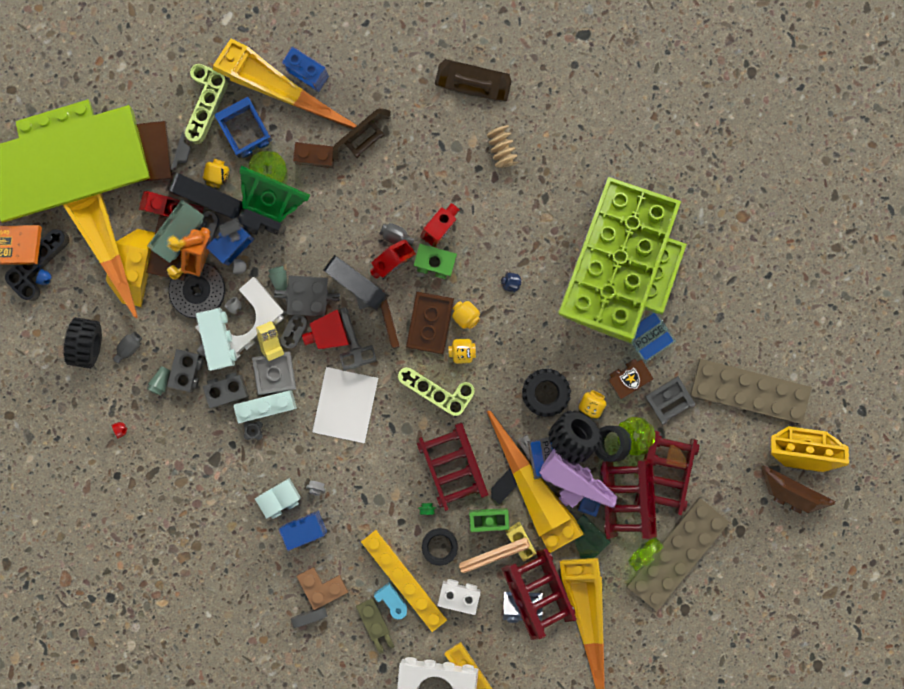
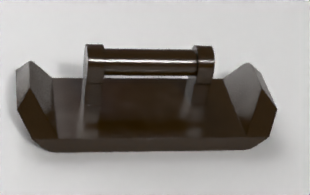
(473, 80)
(357, 131)

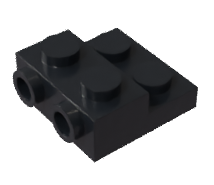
(257, 223)

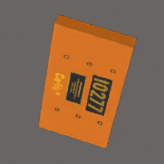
(19, 244)

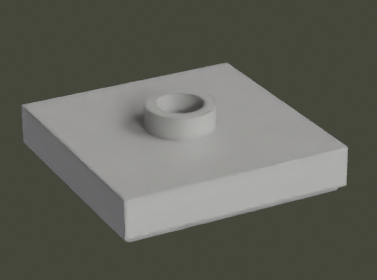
(274, 375)

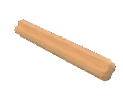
(494, 555)

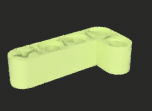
(201, 106)
(433, 388)

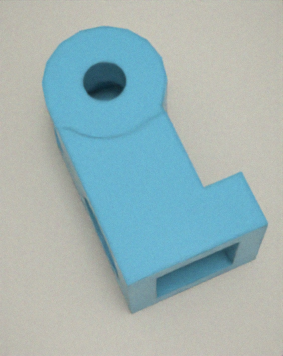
(393, 600)

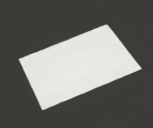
(345, 405)

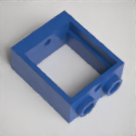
(302, 66)
(235, 110)

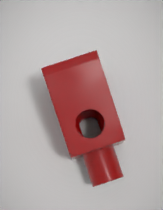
(435, 229)
(392, 259)
(327, 332)

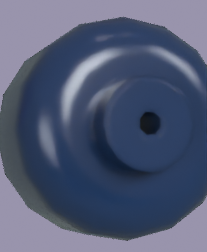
(511, 282)

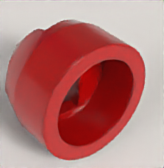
(119, 429)

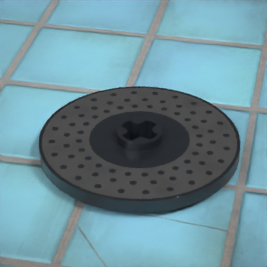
(210, 297)

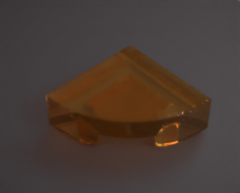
(676, 457)

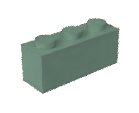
(178, 224)

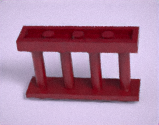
(693, 449)
(471, 469)
(647, 499)
(523, 601)

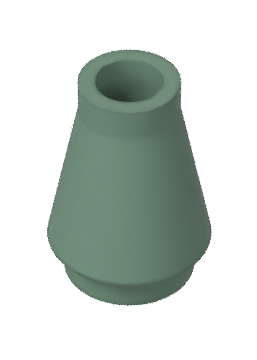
(278, 278)
(159, 381)

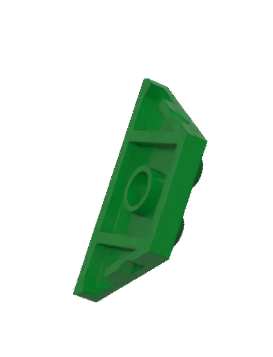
(268, 195)

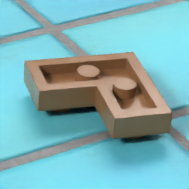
(318, 592)

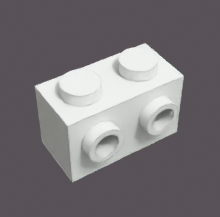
(459, 597)

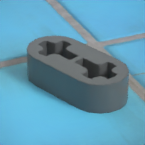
(213, 226)
(290, 328)
(308, 617)

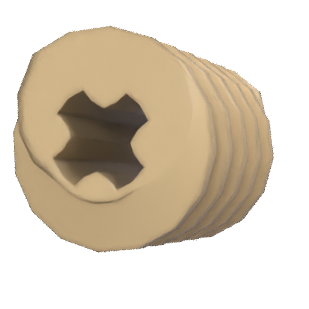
(501, 147)

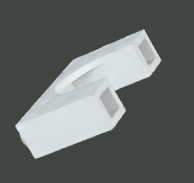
(266, 310)
(414, 672)

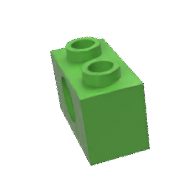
(425, 253)
(489, 519)

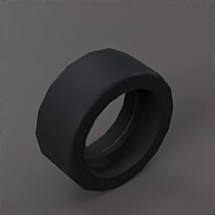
(625, 444)
(425, 549)

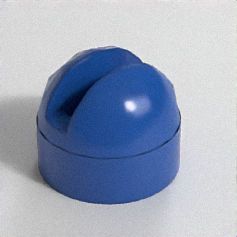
(43, 277)

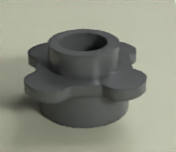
(249, 434)

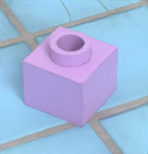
(569, 498)

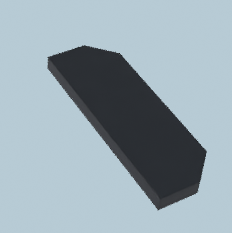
(503, 486)

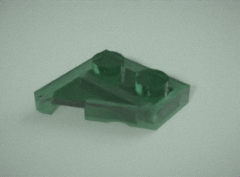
(592, 541)

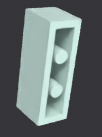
(216, 339)
(265, 406)

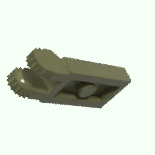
(374, 623)

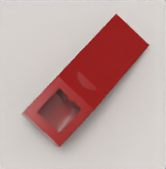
(161, 204)

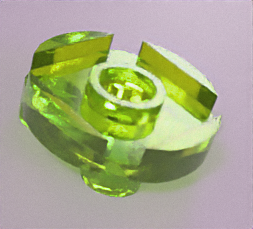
(269, 158)
(645, 431)
(644, 555)

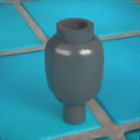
(395, 234)
(127, 346)

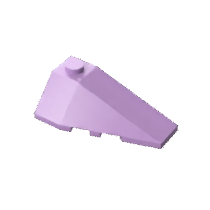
(576, 479)

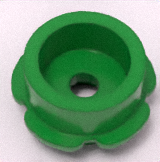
(427, 509)

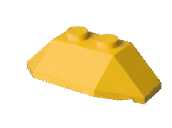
(135, 260)
(808, 449)

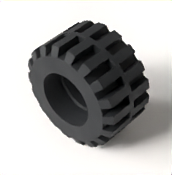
(82, 343)
(560, 402)
(574, 436)

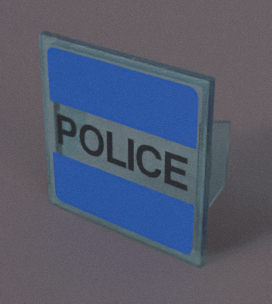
(652, 337)

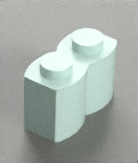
(278, 498)

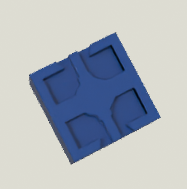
(226, 250)
(303, 530)

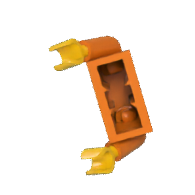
(193, 252)

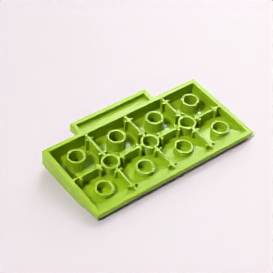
(68, 158)
(624, 261)

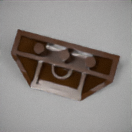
(794, 493)

